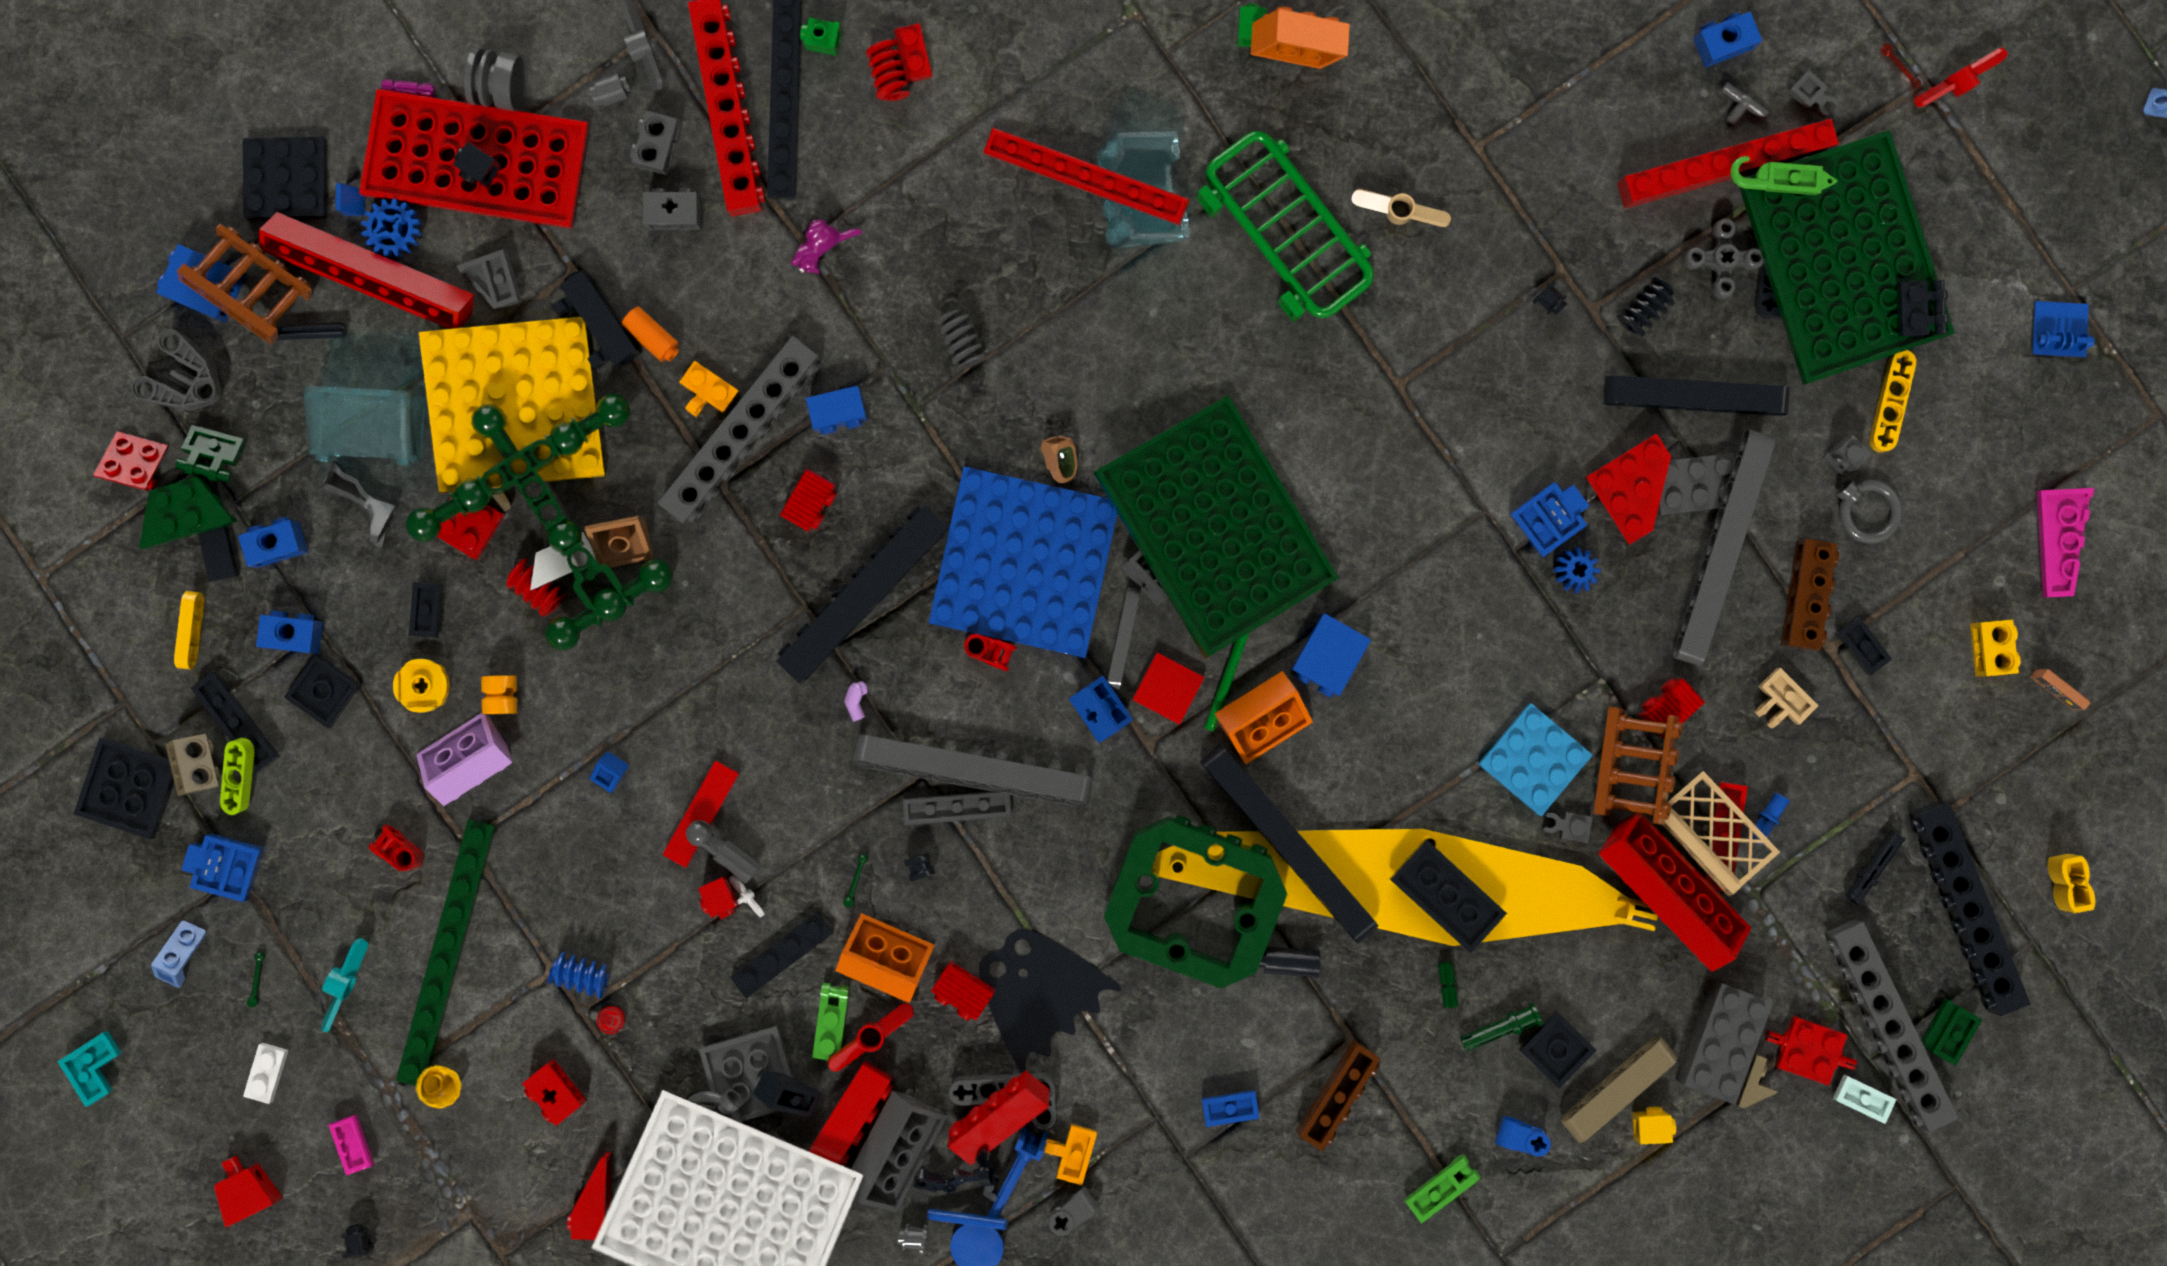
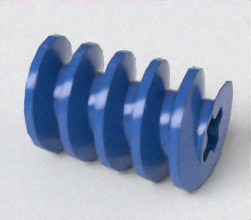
(579, 975)

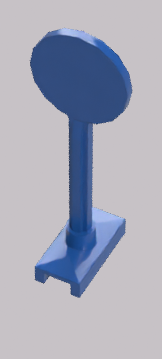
(985, 1245)

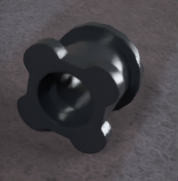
(1551, 299)
(356, 1241)

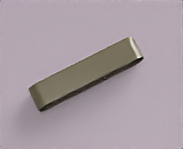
(1619, 1089)

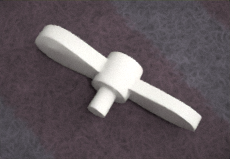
(745, 895)

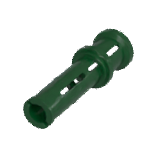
(1511, 1024)

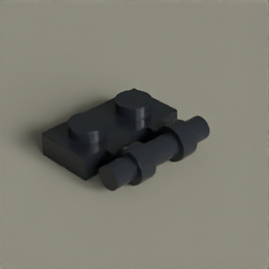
(1913, 308)

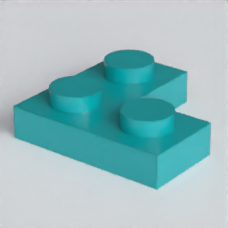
(84, 1065)

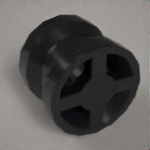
(919, 866)

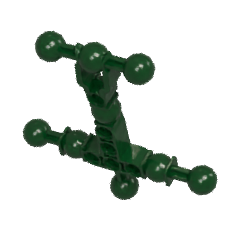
(562, 533)

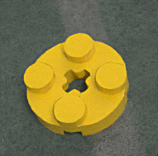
(412, 698)

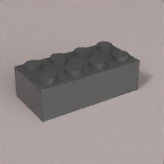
(1723, 1041)

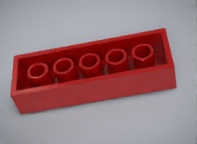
(1675, 891)

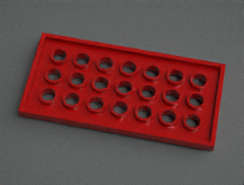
(495, 121)

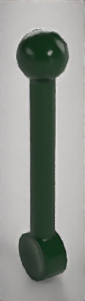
(849, 901)
(253, 1001)

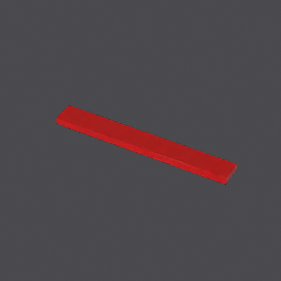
(1086, 176)

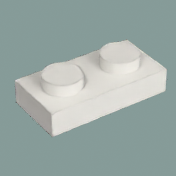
(265, 1073)

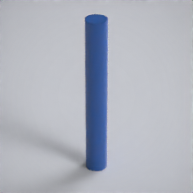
(967, 1219)

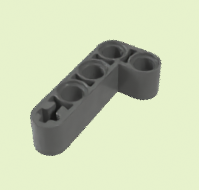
(999, 1082)

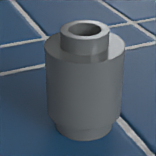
(610, 90)

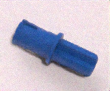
(1771, 815)

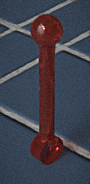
(1886, 50)

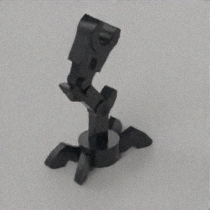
(983, 1174)

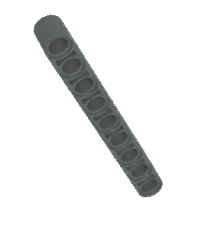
(1724, 547)
(972, 771)

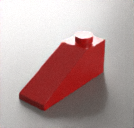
(593, 1203)

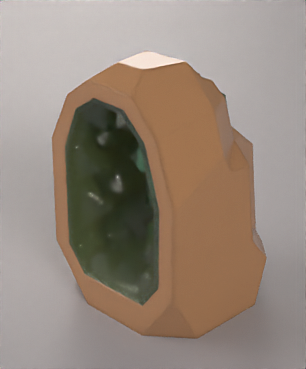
(1060, 457)

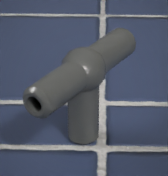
(1744, 102)

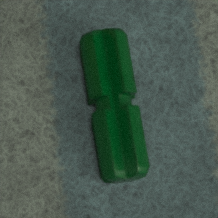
(1449, 990)

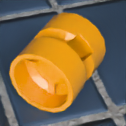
(499, 695)

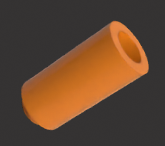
(650, 334)

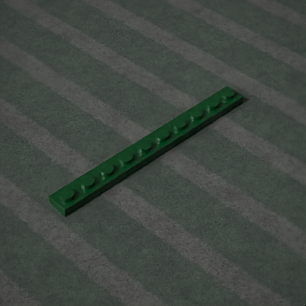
(446, 950)

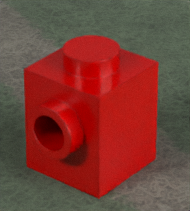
(718, 898)

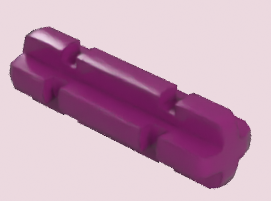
(407, 87)

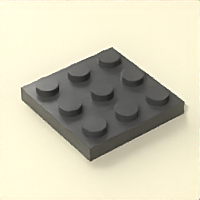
(740, 1064)

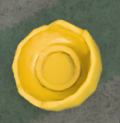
(438, 1086)

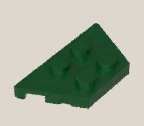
(182, 512)

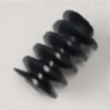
(1646, 306)

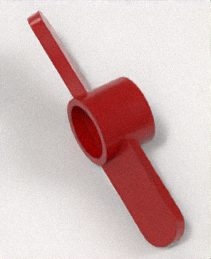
(1962, 80)
(858, 1046)

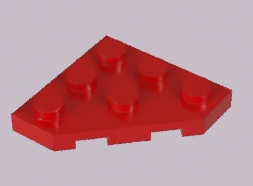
(1633, 487)

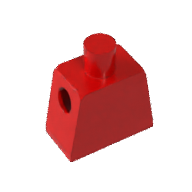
(244, 1191)

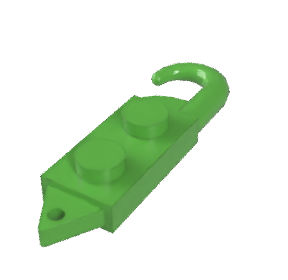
(1783, 178)

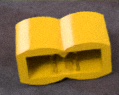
(2071, 884)

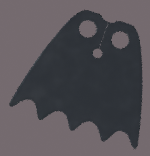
(1044, 1001)

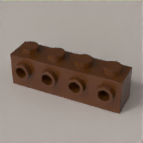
(1809, 594)
(1338, 1095)

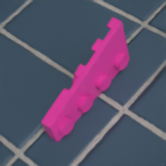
(2061, 531)

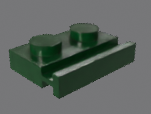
(1950, 1032)

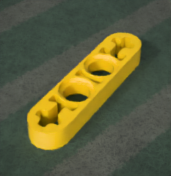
(1887, 399)

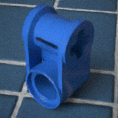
(1518, 1135)

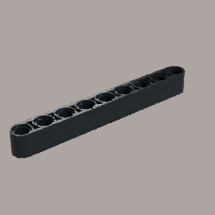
(1289, 844)

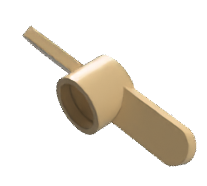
(1384, 204)

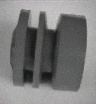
(495, 79)

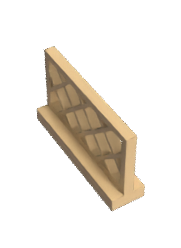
(1701, 852)

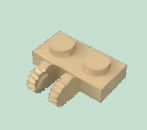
(1787, 697)

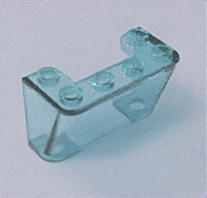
(1148, 160)

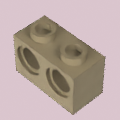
(184, 765)

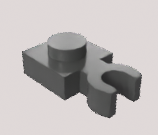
(1810, 91)
(1572, 826)

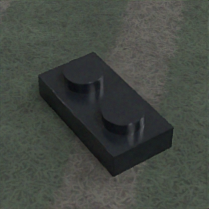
(425, 609)
(1863, 645)

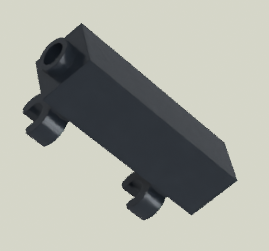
(599, 319)

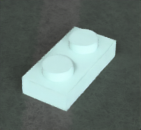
(1864, 1099)

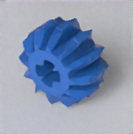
(1568, 566)

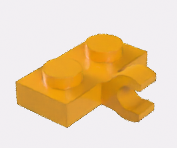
(708, 389)
(1074, 1153)

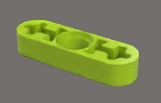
(245, 767)

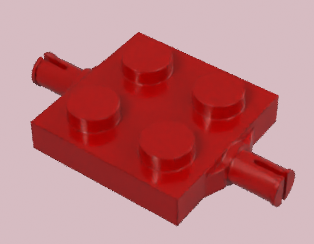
(1810, 1050)

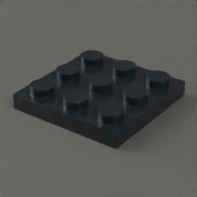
(284, 177)
(126, 788)

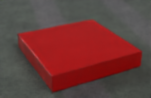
(1168, 688)

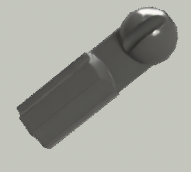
(724, 852)

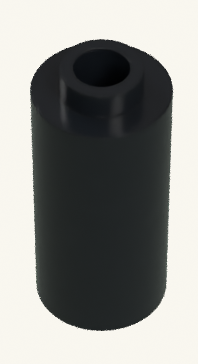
(1291, 962)

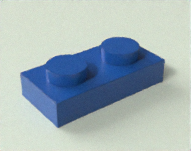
(1230, 1108)

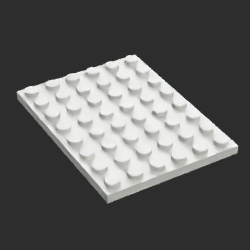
(723, 1196)

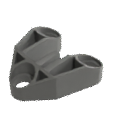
(192, 356)

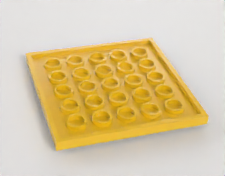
(529, 371)

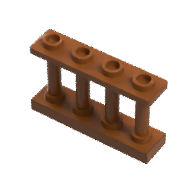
(242, 309)
(1615, 749)

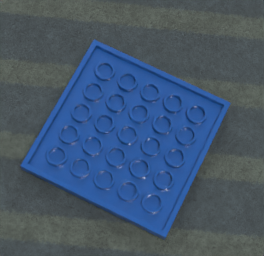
(1024, 562)

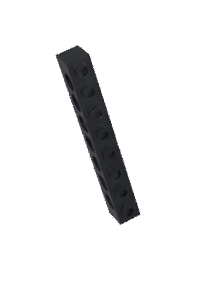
(2011, 994)

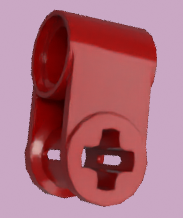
(992, 651)
(392, 846)

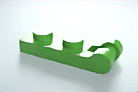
(830, 1021)
(1441, 1189)

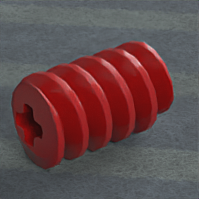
(885, 71)
(541, 597)

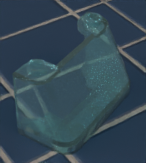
(364, 423)

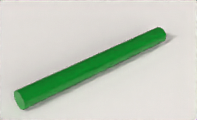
(1226, 682)

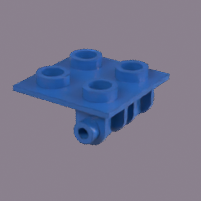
(2061, 329)

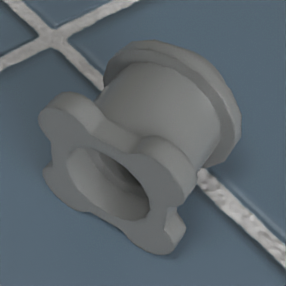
(913, 1238)

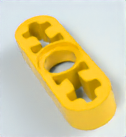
(189, 630)

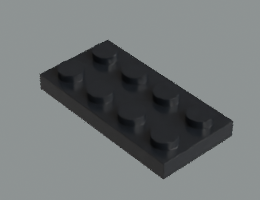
(1448, 896)

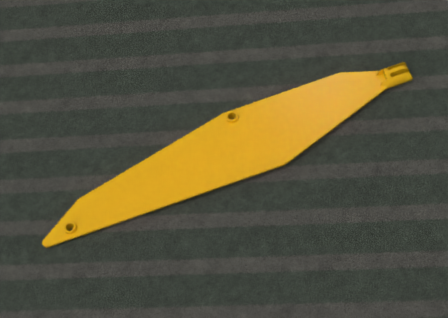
(1532, 889)

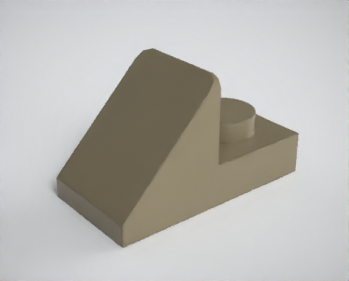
(1752, 1090)

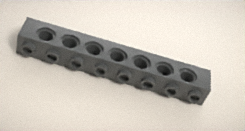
(708, 457)
(1938, 1109)

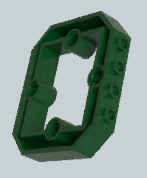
(1194, 964)

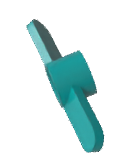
(341, 981)

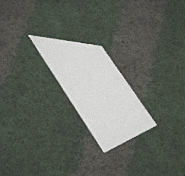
(552, 565)

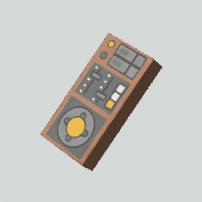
(2060, 689)

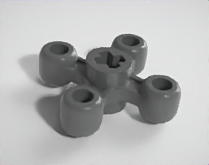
(1713, 258)

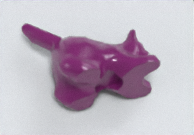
(819, 239)

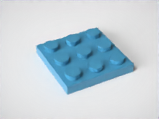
(1535, 759)

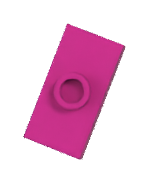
(351, 1144)

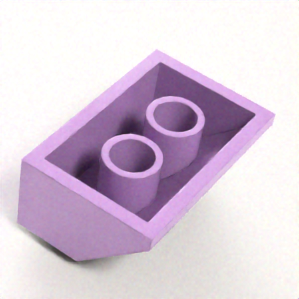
(463, 759)

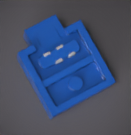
(1551, 517)
(223, 866)

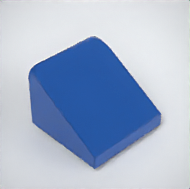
(349, 200)
(609, 771)

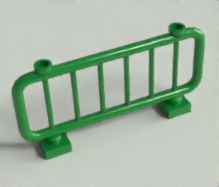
(1290, 304)

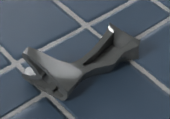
(381, 513)

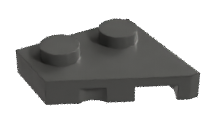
(493, 278)

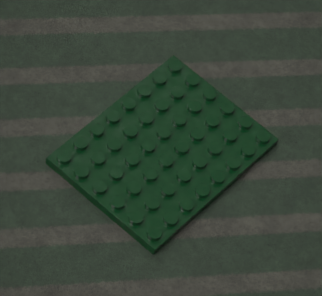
(1840, 258)
(1216, 526)

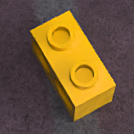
(1986, 648)

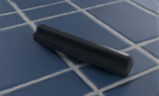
(311, 331)

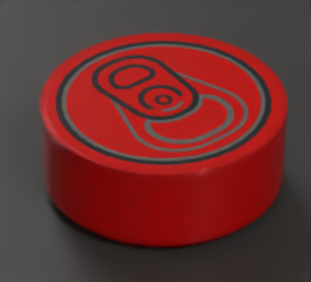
(611, 1019)

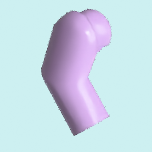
(852, 700)

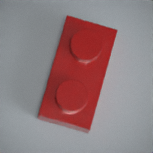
(913, 53)

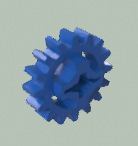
(400, 222)

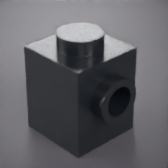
(476, 165)

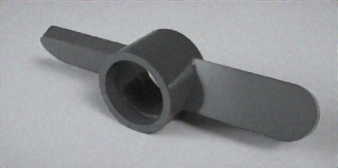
(639, 44)

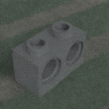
(664, 144)

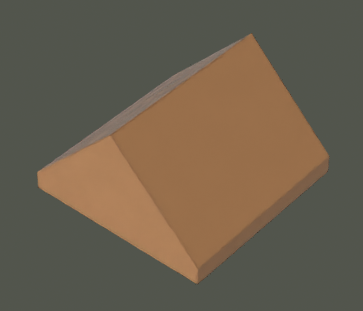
(620, 541)

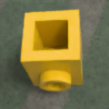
(1653, 1126)

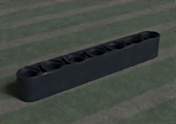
(1696, 395)

